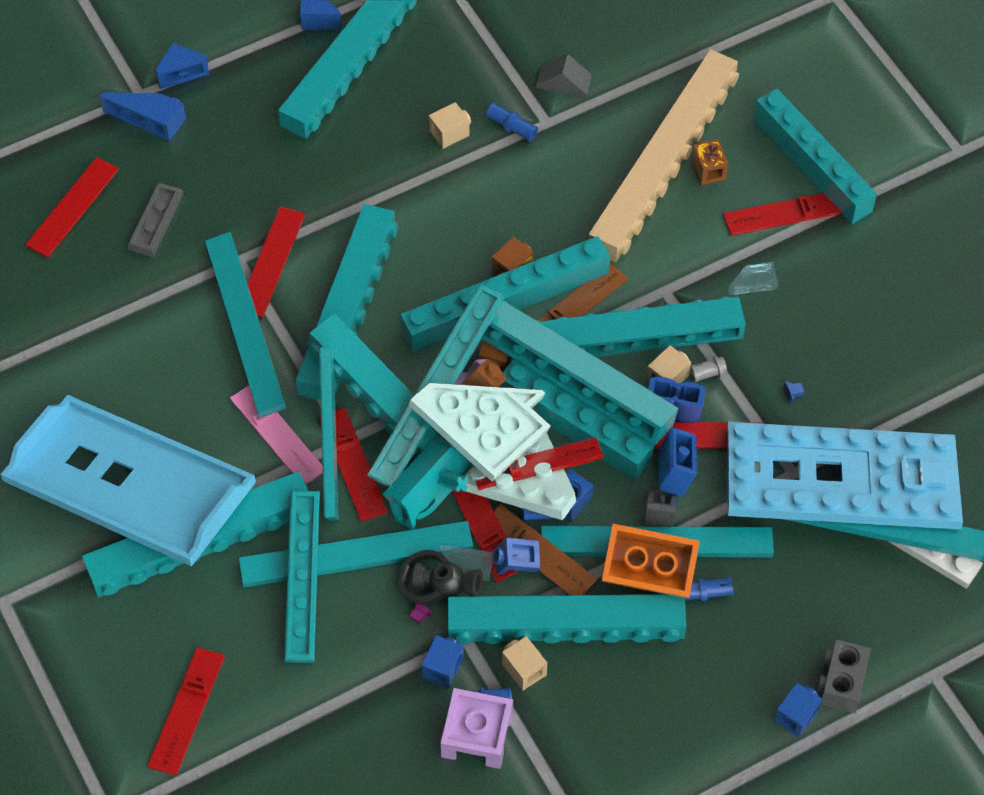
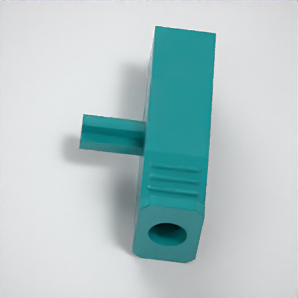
(427, 482)

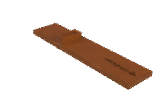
(587, 296)
(553, 562)

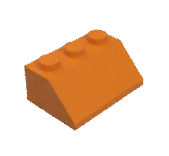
(650, 561)

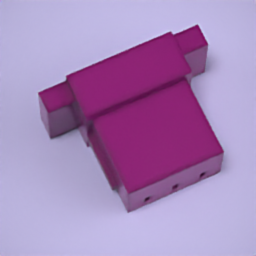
(420, 613)

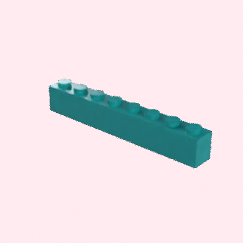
(341, 64)
(352, 285)
(520, 286)
(653, 327)
(581, 374)
(133, 562)
(567, 618)

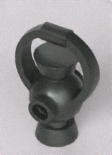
(445, 579)

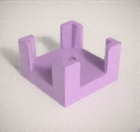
(477, 726)

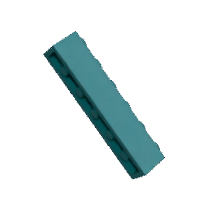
(814, 156)
(365, 375)
(582, 422)

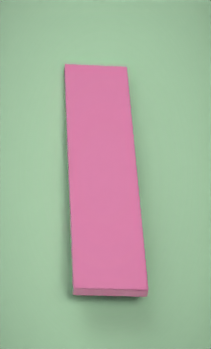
(279, 438)

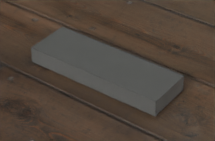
(155, 219)

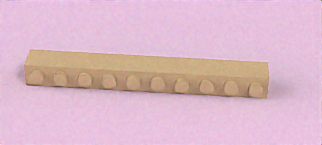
(664, 154)

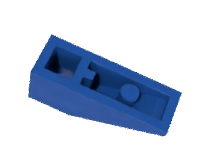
(147, 111)

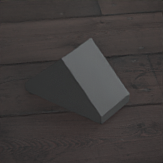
(564, 76)
(660, 508)

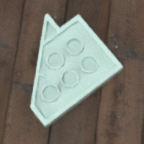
(483, 422)
(545, 493)

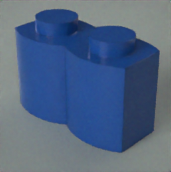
(684, 395)

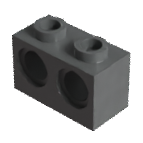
(849, 677)

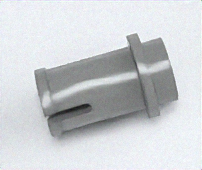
(708, 369)

